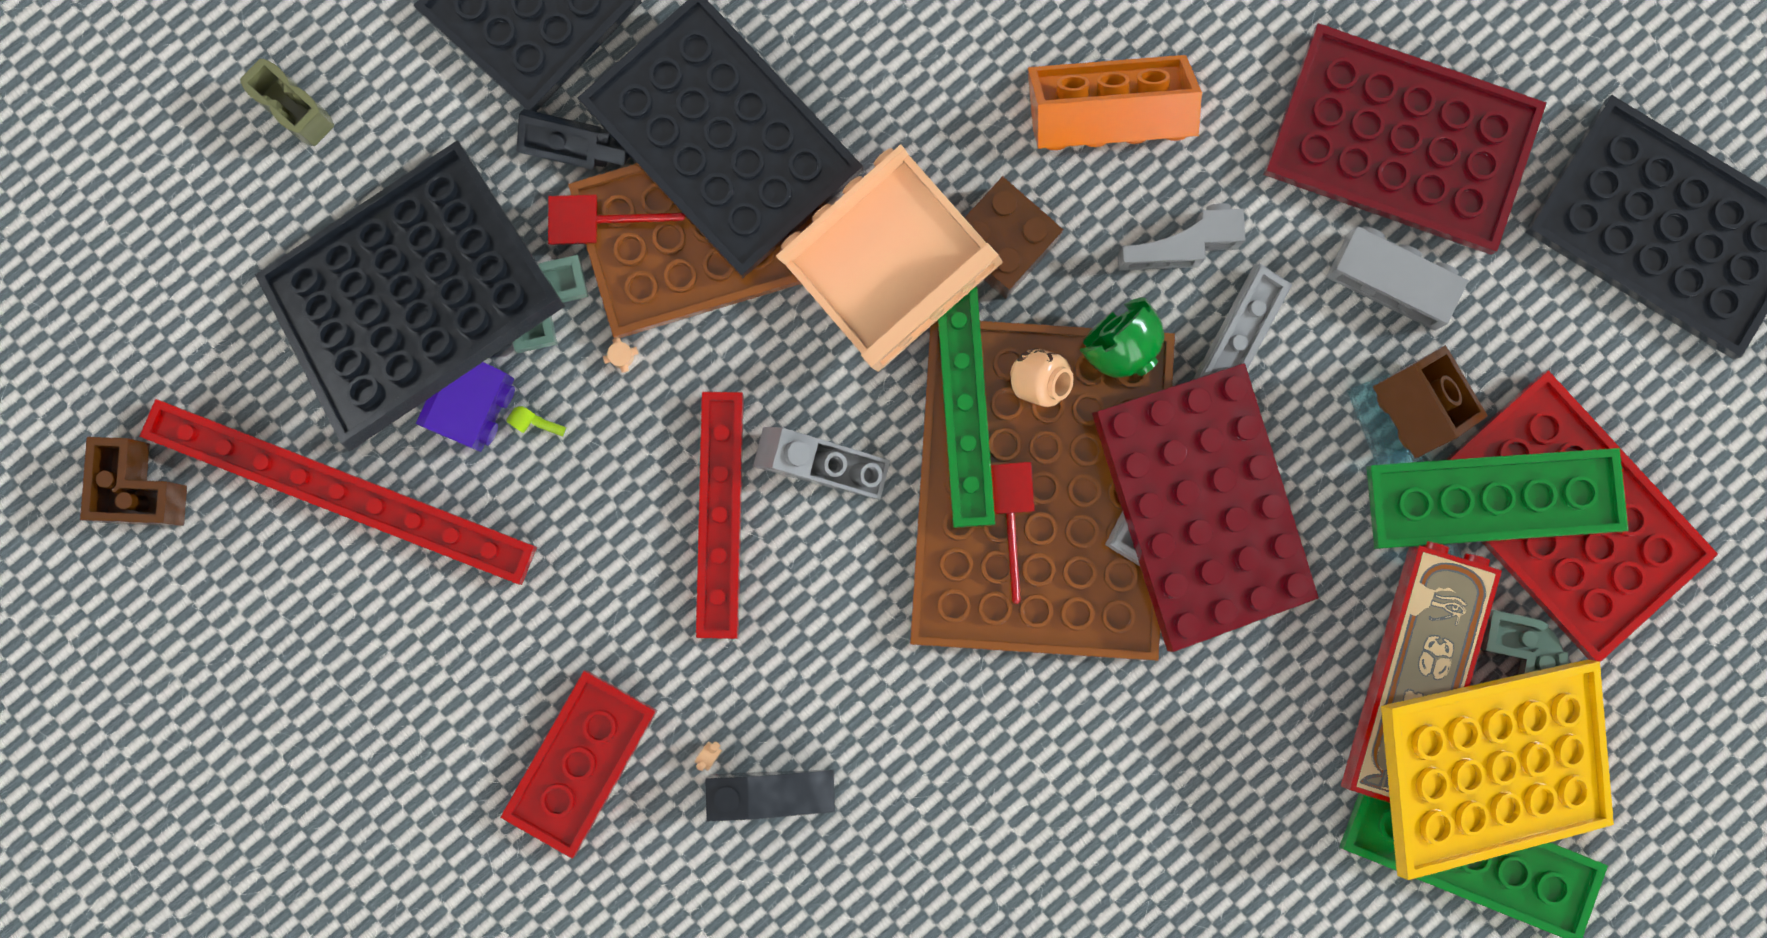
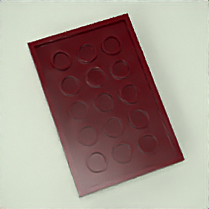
(1405, 139)
(1205, 507)

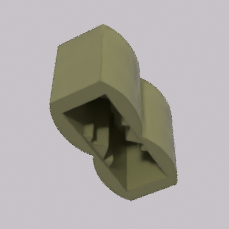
(287, 102)

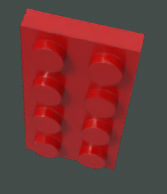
(578, 764)

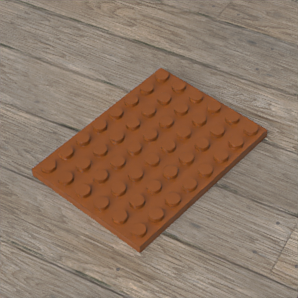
(1071, 585)

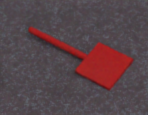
(575, 219)
(1013, 494)

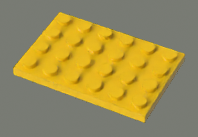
(1497, 767)

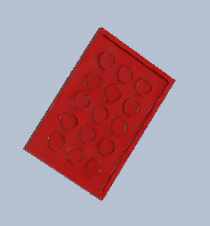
(1590, 583)

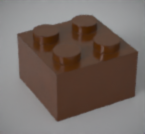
(1015, 231)
(1429, 402)

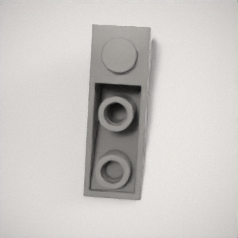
(821, 462)

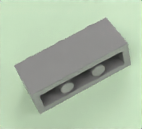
(1397, 277)

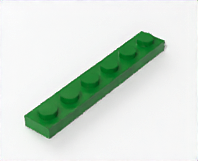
(966, 414)

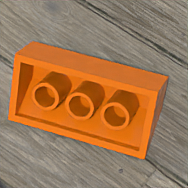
(1114, 102)

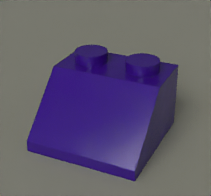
(469, 406)

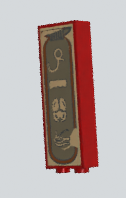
(1424, 649)

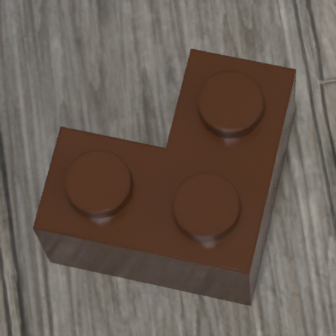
(118, 486)

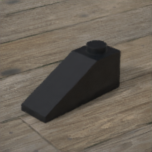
(769, 794)

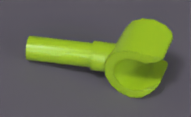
(522, 417)

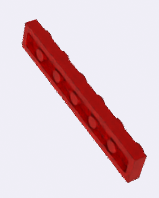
(720, 515)

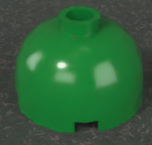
(1126, 342)

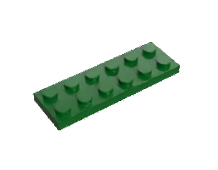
(1497, 498)
(1534, 885)

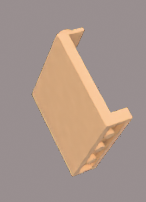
(888, 257)

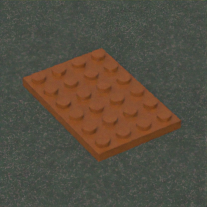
(663, 269)

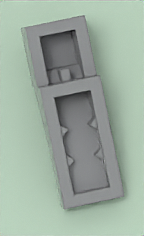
(1214, 230)

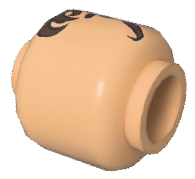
(1041, 377)

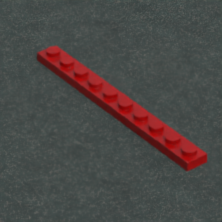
(338, 491)

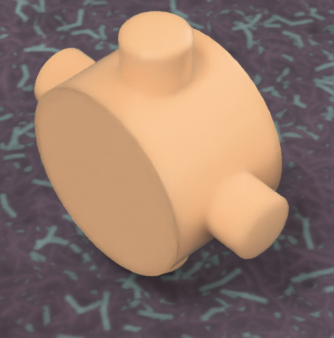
(620, 355)
(708, 756)

